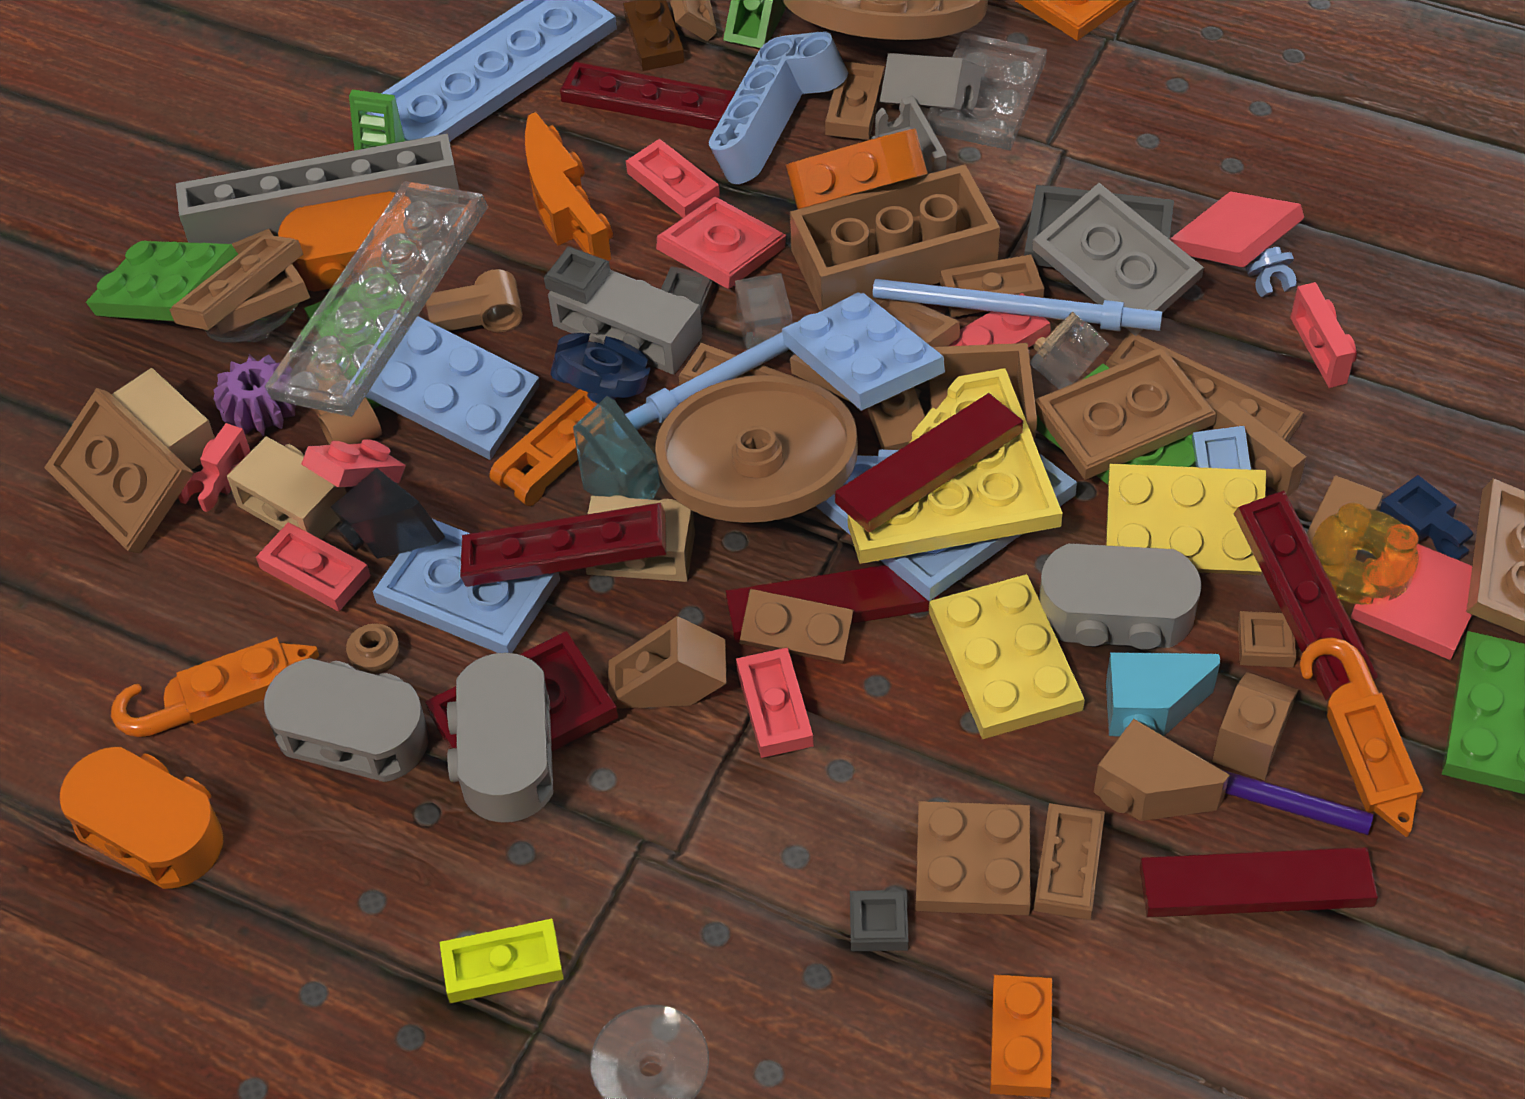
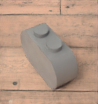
(1119, 595)
(347, 719)
(502, 737)

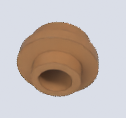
(374, 659)

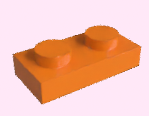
(1021, 1036)

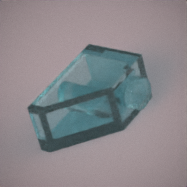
(614, 455)

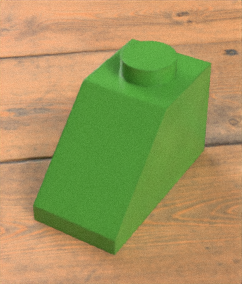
(753, 21)

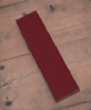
(645, 96)
(928, 462)
(563, 544)
(1299, 584)
(869, 592)
(1257, 882)

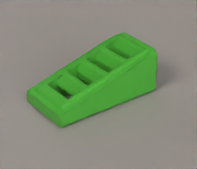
(363, 125)

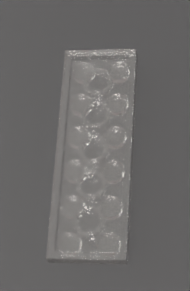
(376, 298)

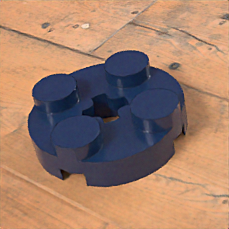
(598, 368)

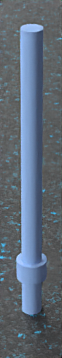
(1110, 315)
(661, 403)

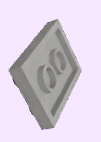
(1116, 254)

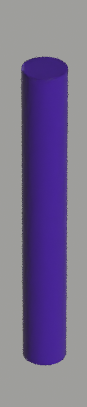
(1299, 803)

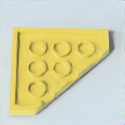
(988, 501)

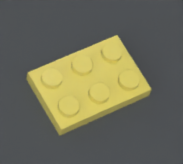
(1184, 512)
(1005, 656)

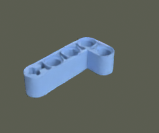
(768, 97)

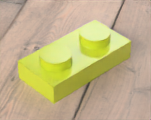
(501, 960)

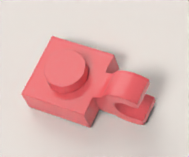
(218, 460)

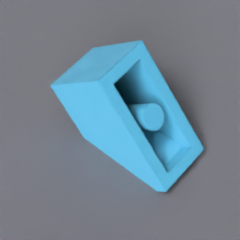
(1157, 688)

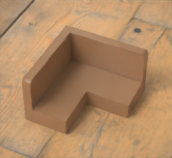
(983, 358)

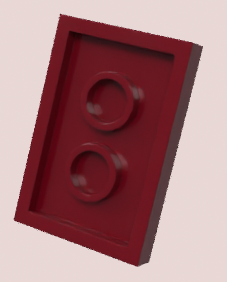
(574, 691)

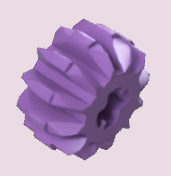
(244, 398)

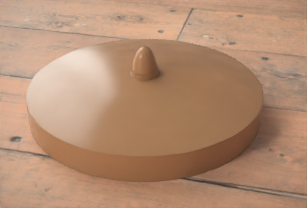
(892, 17)

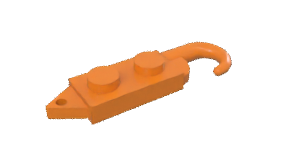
(212, 687)
(1368, 737)

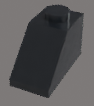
(384, 518)

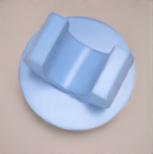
(1272, 263)

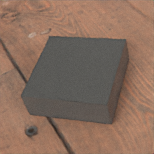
(577, 275)
(690, 285)
(879, 920)

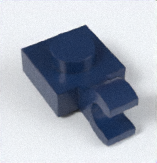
(1430, 515)

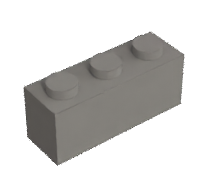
(637, 313)

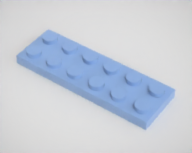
(496, 65)

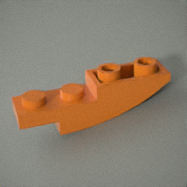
(559, 191)

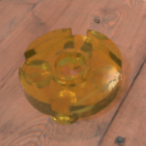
(1371, 531)

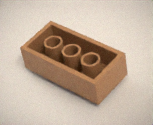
(893, 235)

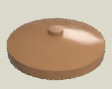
(756, 448)

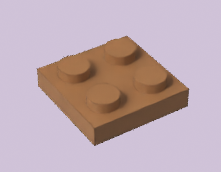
(973, 858)

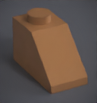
(668, 667)
(1254, 725)
(1157, 777)

